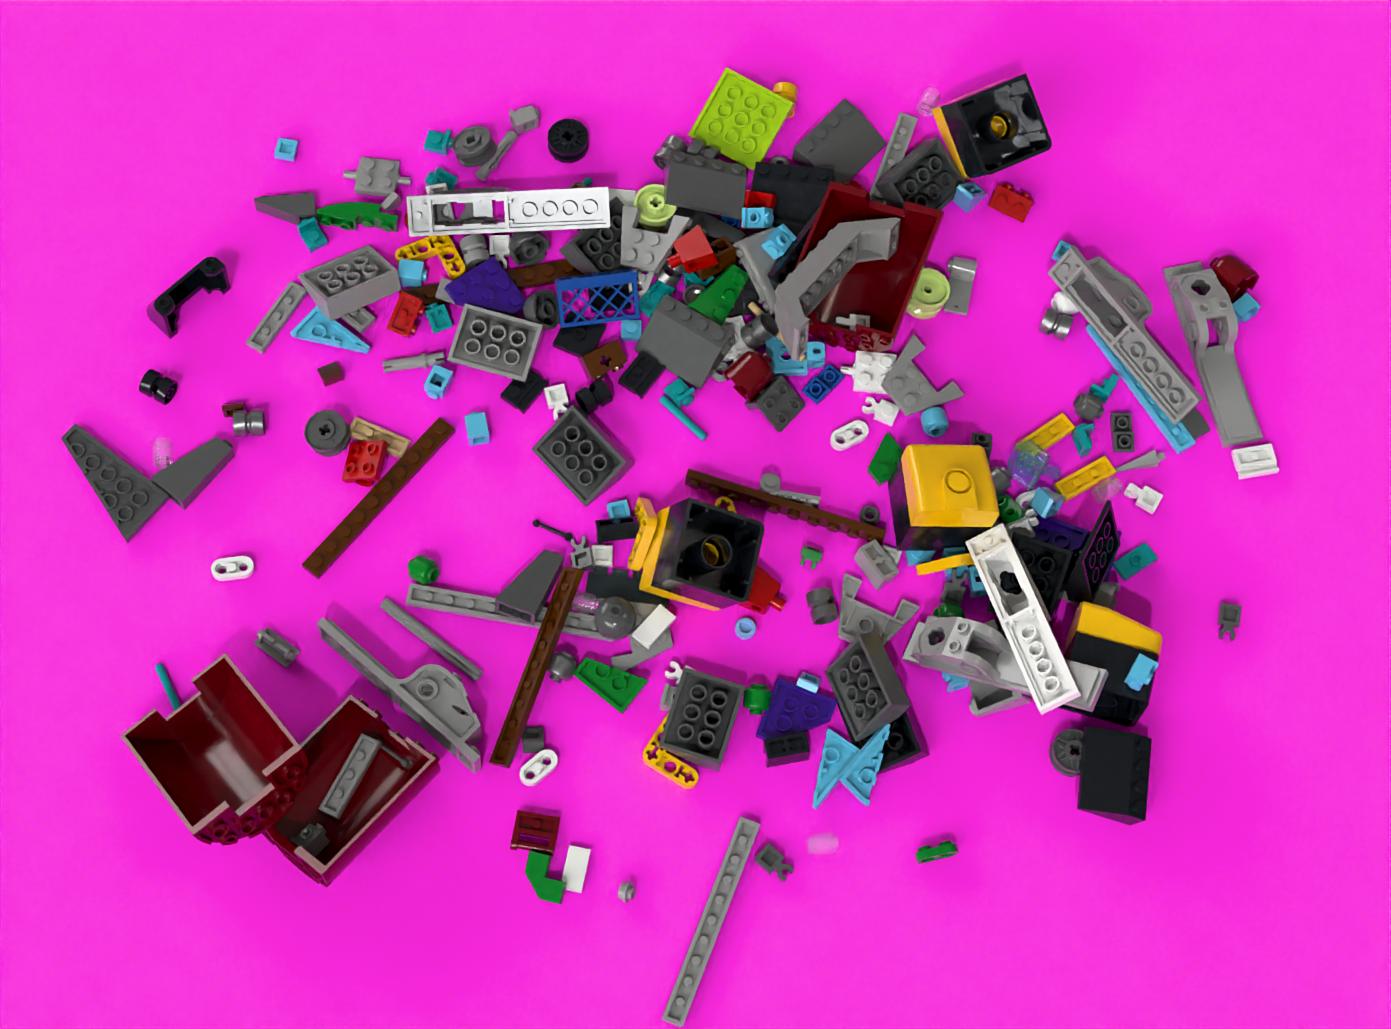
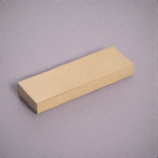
(366, 431)

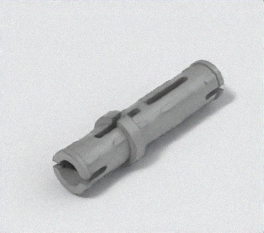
(501, 149)
(413, 362)

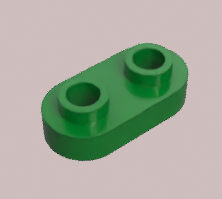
(1008, 509)
(928, 854)

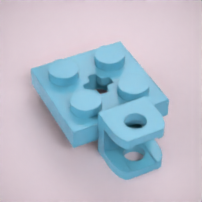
(815, 358)

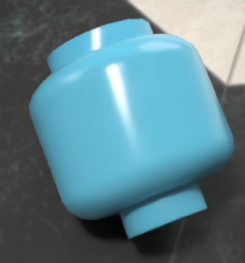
(934, 421)

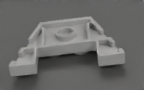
(644, 248)
(909, 386)
(859, 618)
(639, 652)

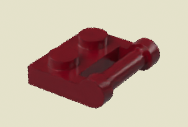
(536, 826)

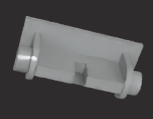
(276, 647)

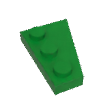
(721, 295)
(610, 683)

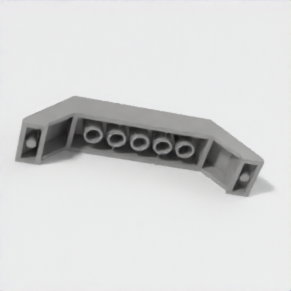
(824, 269)

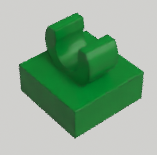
(812, 554)

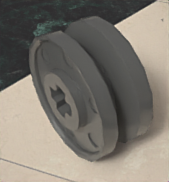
(474, 146)
(327, 433)
(1060, 752)

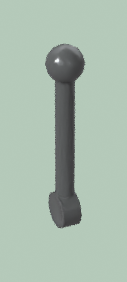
(404, 762)

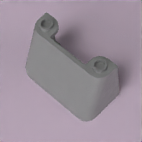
(758, 265)
(989, 698)

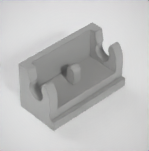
(875, 564)

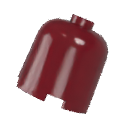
(1234, 275)
(750, 373)

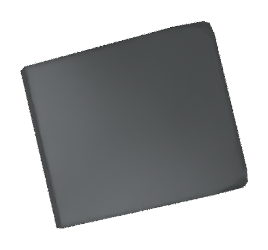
(533, 740)

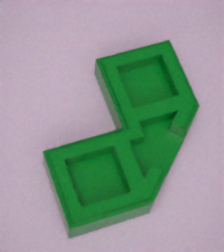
(537, 872)

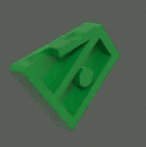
(885, 460)

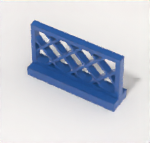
(597, 280)

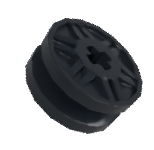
(568, 140)

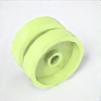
(654, 211)
(929, 295)

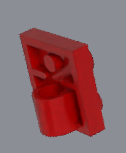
(365, 462)

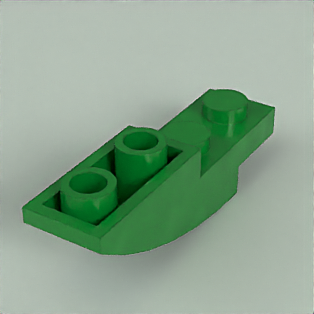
(352, 214)

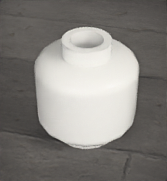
(1063, 304)

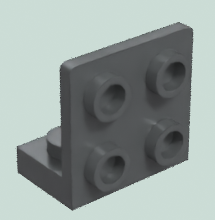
(777, 403)

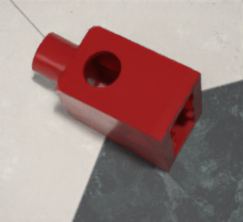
(692, 252)
(764, 593)

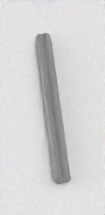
(431, 639)

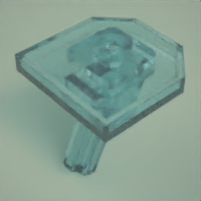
(1029, 463)

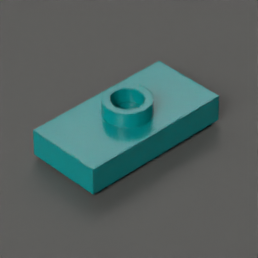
(653, 297)
(1134, 561)

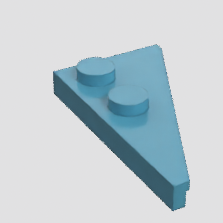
(321, 330)
(835, 757)
(862, 769)

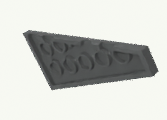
(120, 488)

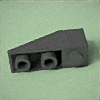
(288, 207)

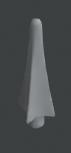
(1146, 461)

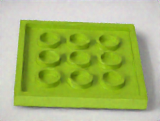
(741, 119)

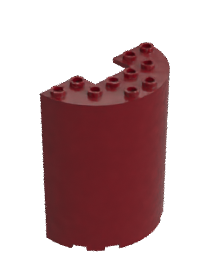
(876, 286)
(221, 757)
(374, 805)

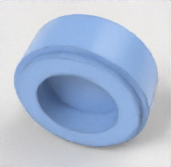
(745, 628)

